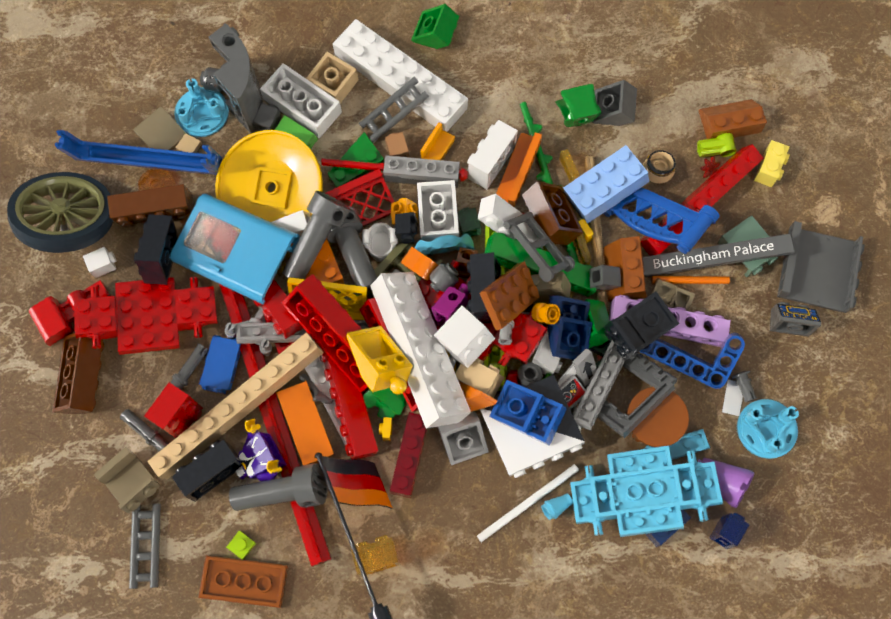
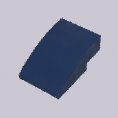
(572, 331)

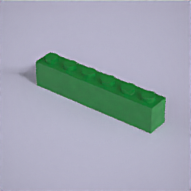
(511, 252)

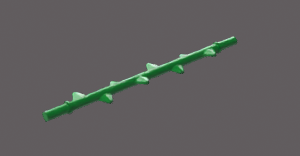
(543, 160)

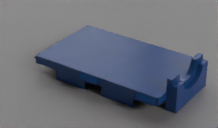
(220, 365)

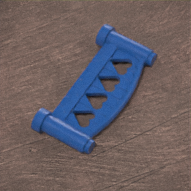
(693, 222)

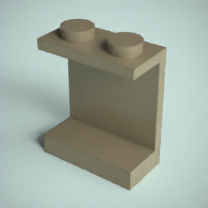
(127, 480)

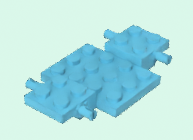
(645, 492)

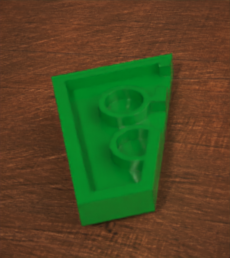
(361, 151)

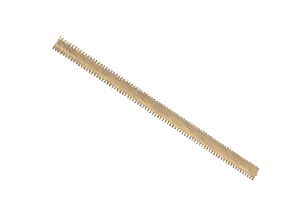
(597, 240)

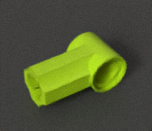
(722, 145)

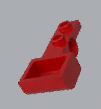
(55, 319)

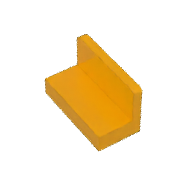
(437, 144)

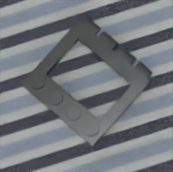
(651, 374)

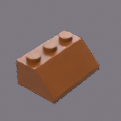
(737, 118)
(628, 256)

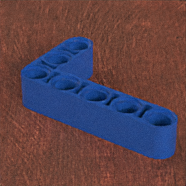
(691, 360)

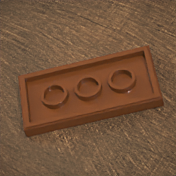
(243, 581)

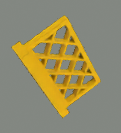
(351, 306)

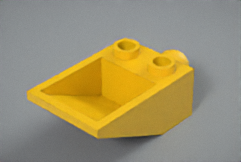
(379, 360)

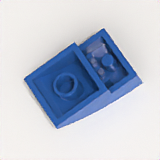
(528, 412)

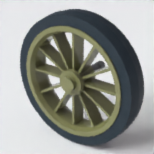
(59, 211)

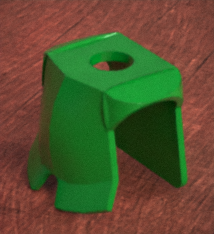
(578, 105)
(386, 401)

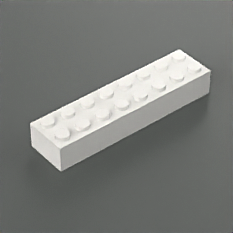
(392, 69)
(413, 331)

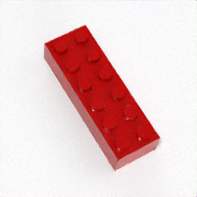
(326, 324)

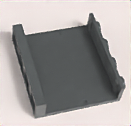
(821, 270)

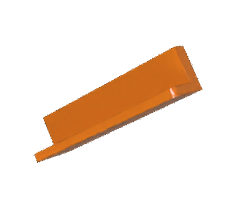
(519, 167)

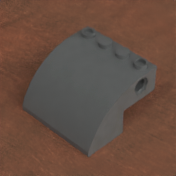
(237, 76)

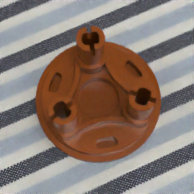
(664, 424)

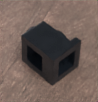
(405, 227)

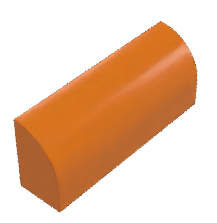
(304, 423)

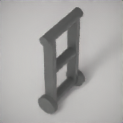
(546, 272)

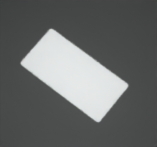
(732, 399)

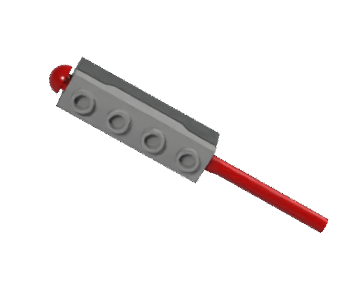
(407, 169)

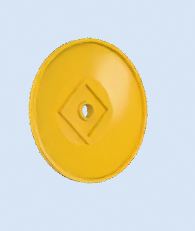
(268, 159)

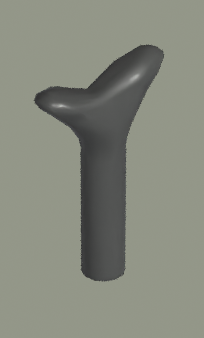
(318, 395)

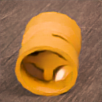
(546, 313)

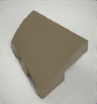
(673, 295)

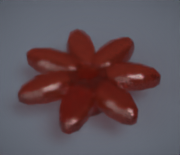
(710, 167)

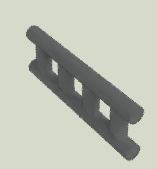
(395, 98)
(136, 556)

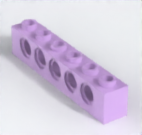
(718, 325)

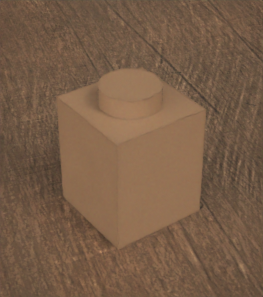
(396, 145)

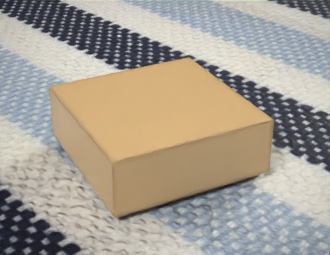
(188, 144)

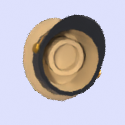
(660, 166)

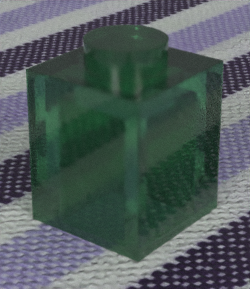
(469, 221)

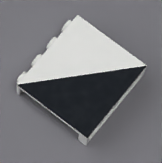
(523, 452)

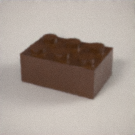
(553, 212)

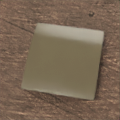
(160, 130)

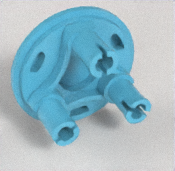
(201, 111)
(768, 428)

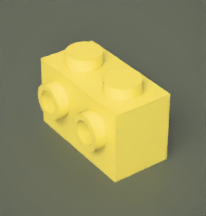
(771, 166)

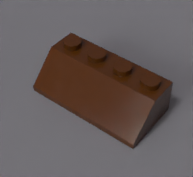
(77, 376)

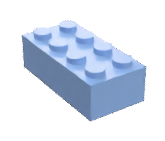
(606, 184)

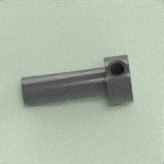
(325, 213)
(353, 250)
(305, 487)

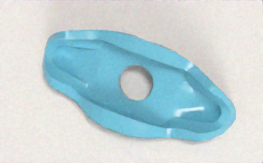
(445, 244)

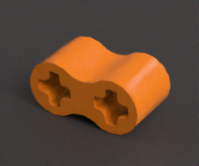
(419, 263)

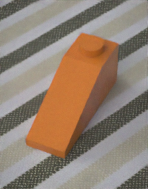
(475, 398)

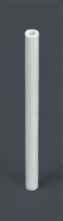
(527, 503)

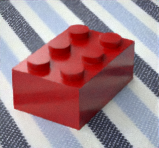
(174, 410)

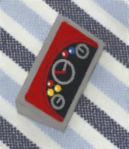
(572, 391)

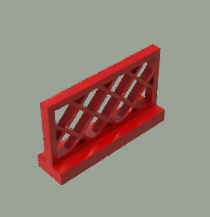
(360, 185)

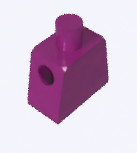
(449, 303)

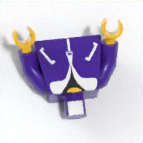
(259, 455)

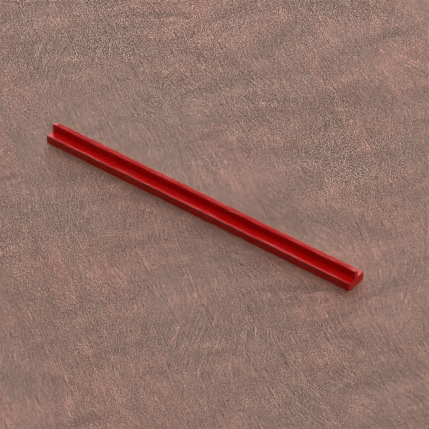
(276, 426)

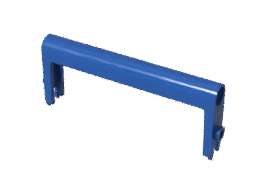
(139, 156)

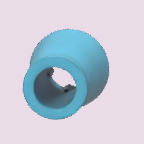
(556, 506)

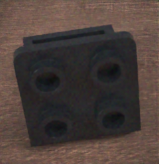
(640, 325)

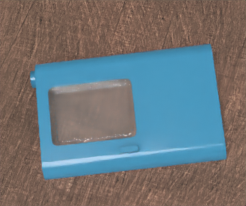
(236, 243)

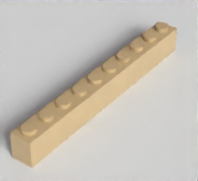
(235, 406)

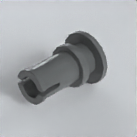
(745, 385)

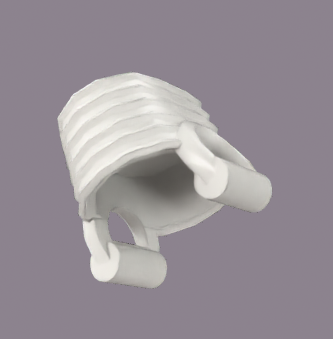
(379, 240)

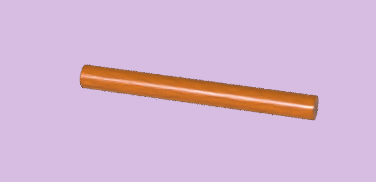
(694, 279)

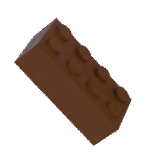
(136, 206)

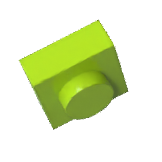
(241, 545)

